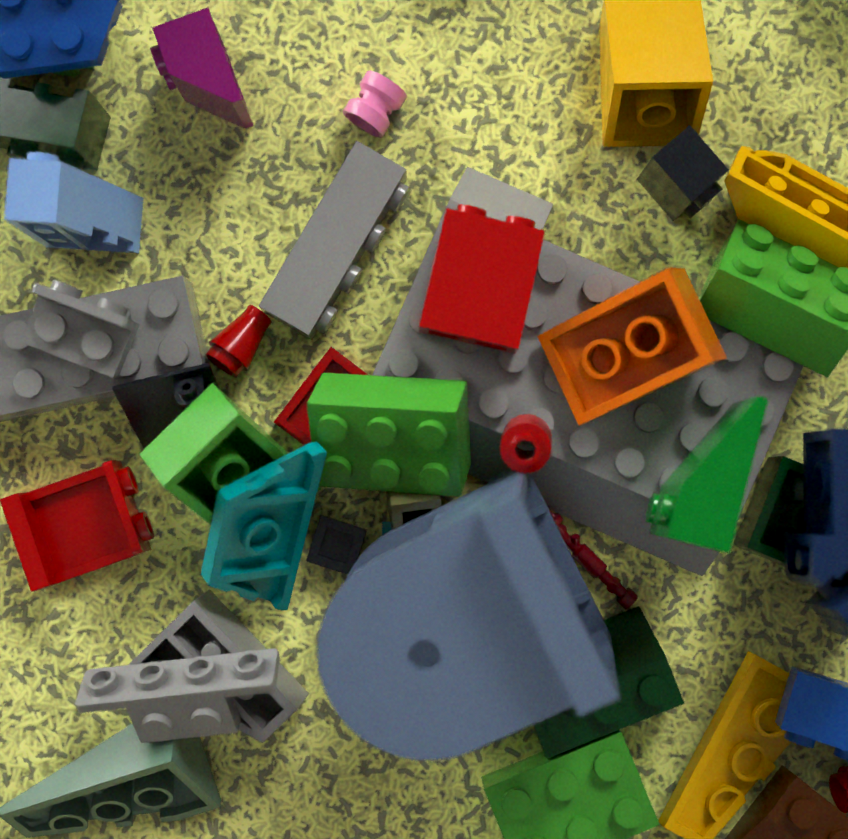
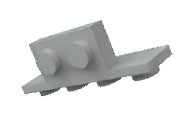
(182, 694)

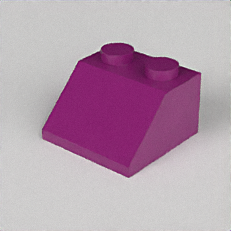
(197, 63)

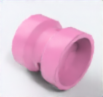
(377, 100)

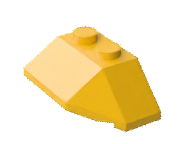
(790, 202)

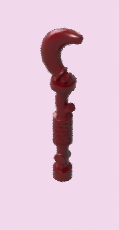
(594, 565)

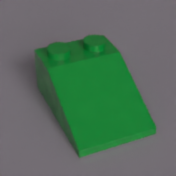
(707, 489)

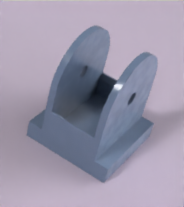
(465, 628)

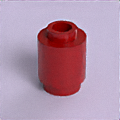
(527, 428)

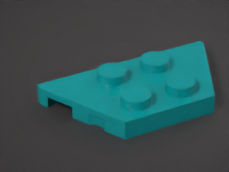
(263, 527)

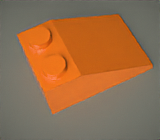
(632, 345)

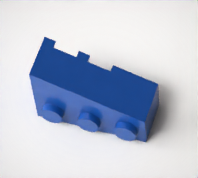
(815, 710)

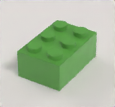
(779, 297)
(392, 433)
(208, 450)
(572, 795)

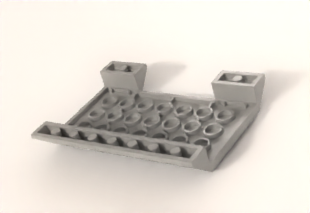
(617, 461)

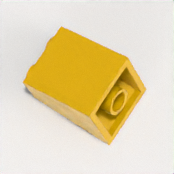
(652, 70)

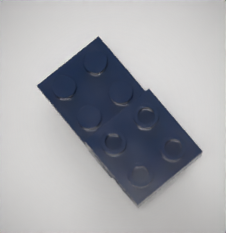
(821, 551)

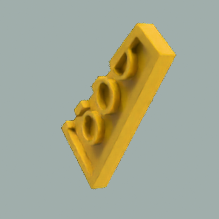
(731, 754)

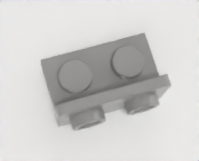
(79, 330)

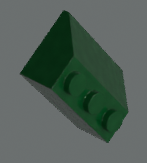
(643, 685)

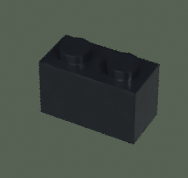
(683, 175)

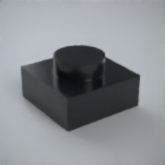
(336, 544)

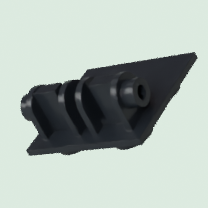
(158, 400)

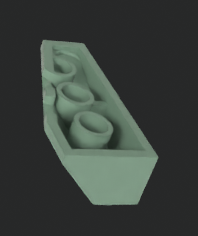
(116, 783)

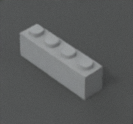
(335, 240)

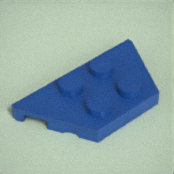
(54, 35)

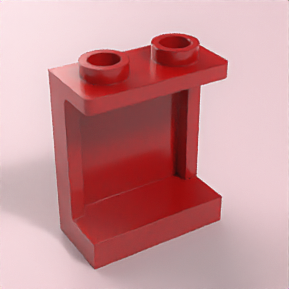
(482, 279)
(77, 525)

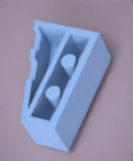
(70, 207)

